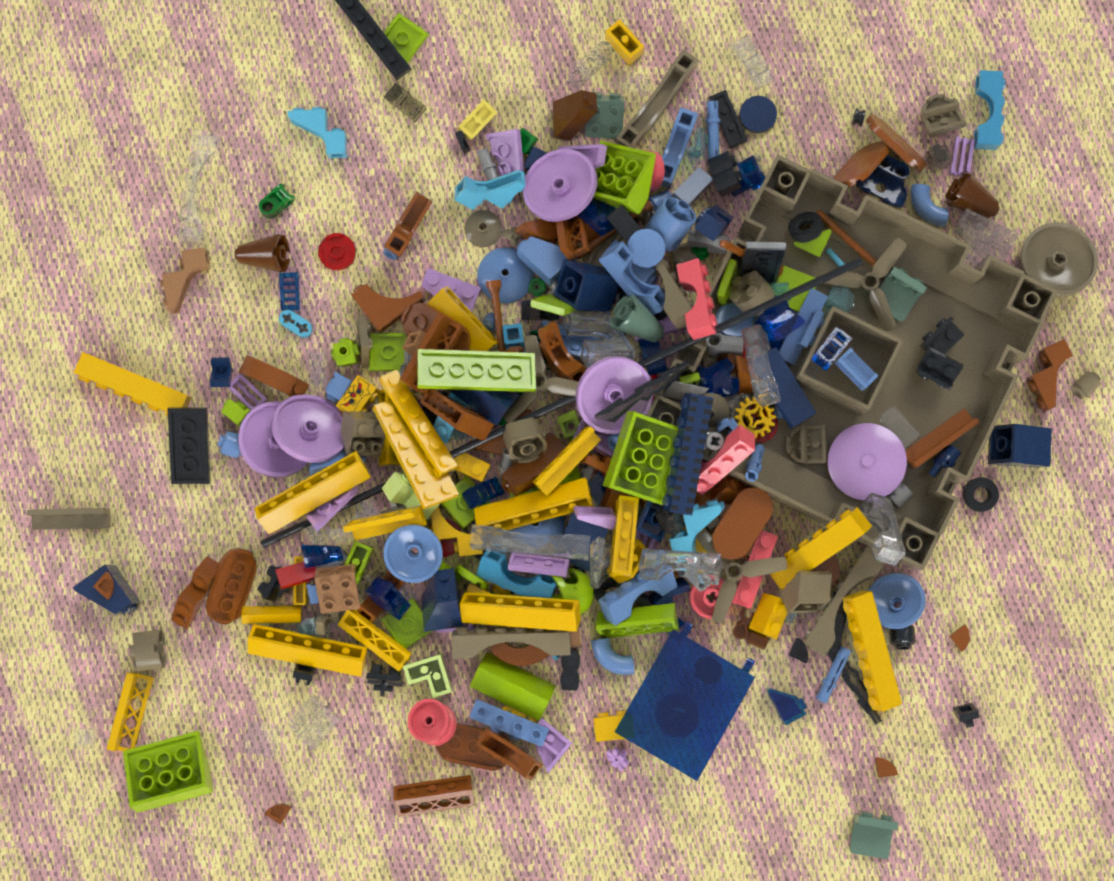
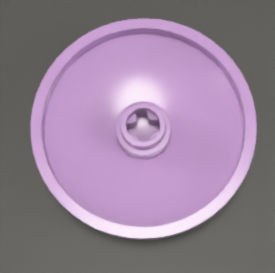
(560, 185)
(606, 383)
(308, 428)
(260, 447)
(867, 461)

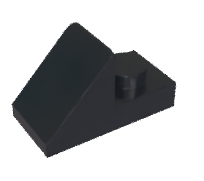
(530, 313)

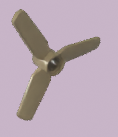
(880, 269)
(555, 384)
(749, 569)

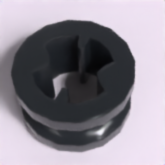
(858, 117)

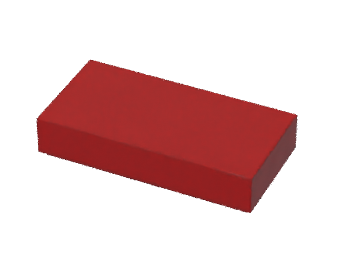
(295, 575)

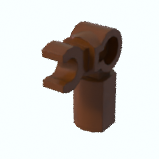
(741, 631)

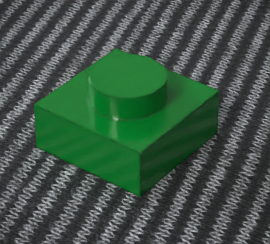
(528, 140)

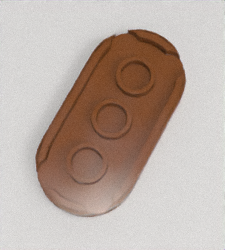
(896, 142)
(862, 163)
(421, 316)
(742, 523)
(231, 586)
(463, 751)

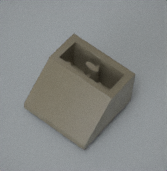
(362, 433)
(807, 592)

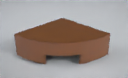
(105, 585)
(961, 637)
(884, 768)
(278, 812)

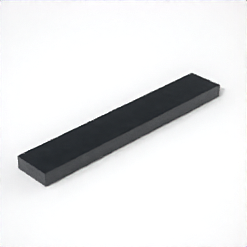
(375, 37)

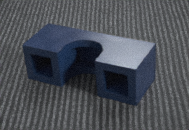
(713, 222)

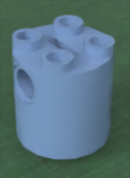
(672, 221)

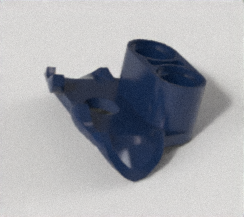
(894, 193)

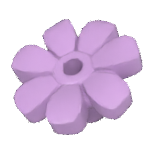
(618, 758)

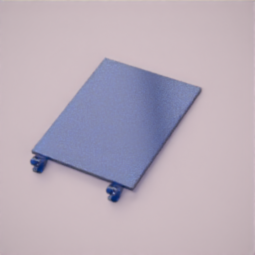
(685, 703)

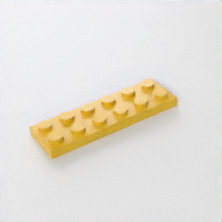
(421, 474)

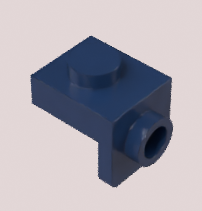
(221, 372)

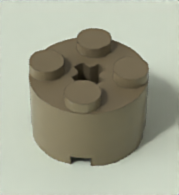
(750, 291)
(524, 440)
(148, 650)

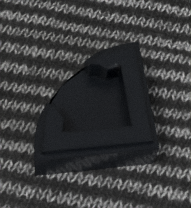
(462, 142)
(799, 651)

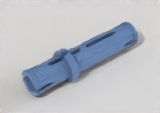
(713, 128)
(754, 464)
(836, 668)

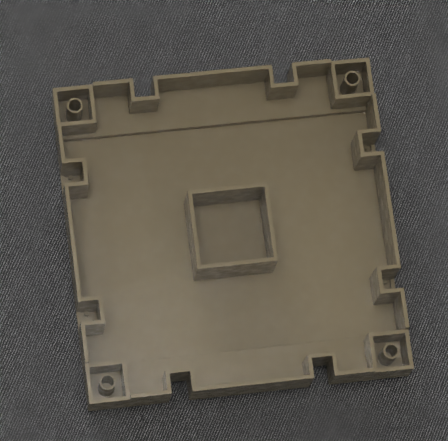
(990, 304)

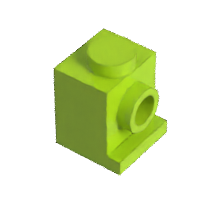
(235, 411)
(564, 420)

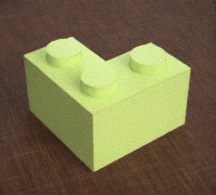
(400, 491)
(434, 671)

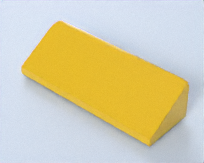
(271, 614)

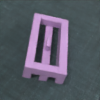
(964, 141)
(235, 381)

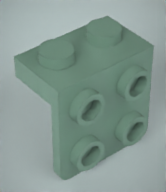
(608, 118)
(901, 292)
(872, 834)

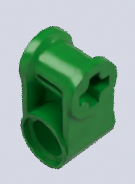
(277, 201)

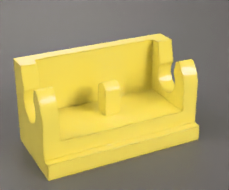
(477, 120)

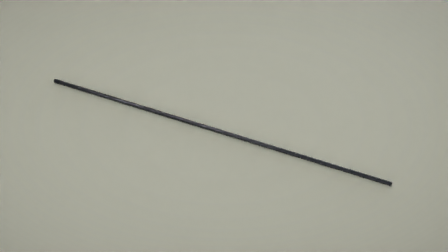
(568, 399)

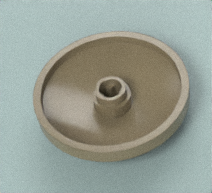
(1060, 258)

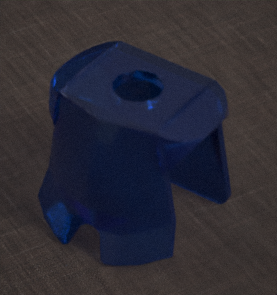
(779, 323)
(719, 379)

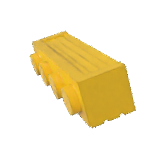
(300, 590)

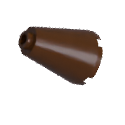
(971, 195)
(265, 253)

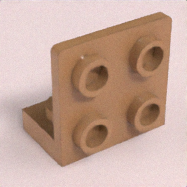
(337, 588)

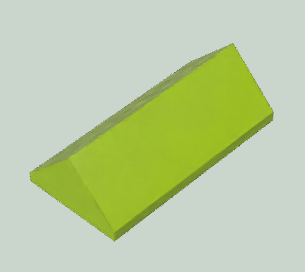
(642, 621)
(512, 686)

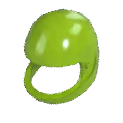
(575, 588)

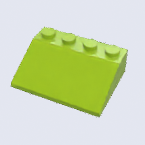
(625, 177)
(642, 457)
(167, 772)

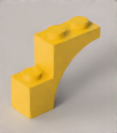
(445, 531)

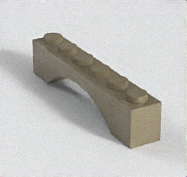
(659, 100)
(675, 302)
(823, 634)
(470, 642)

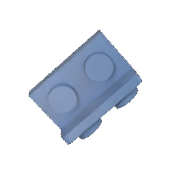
(726, 424)

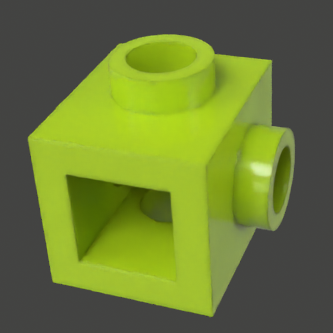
(351, 356)

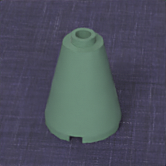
(636, 320)

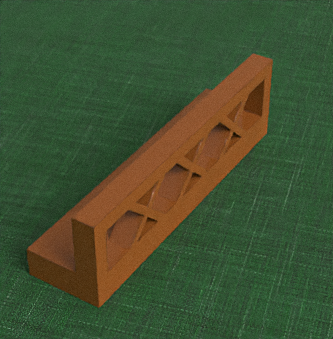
(568, 242)
(433, 339)
(939, 438)
(433, 792)

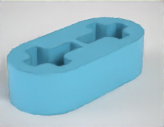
(298, 320)

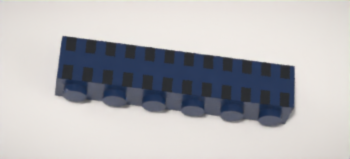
(687, 454)

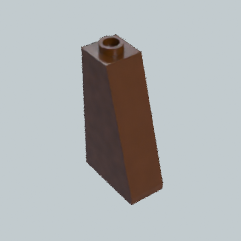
(520, 476)

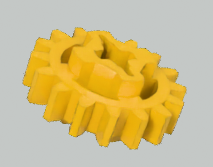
(762, 420)

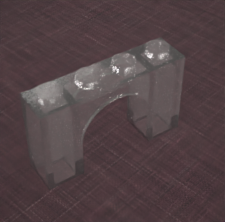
(597, 325)

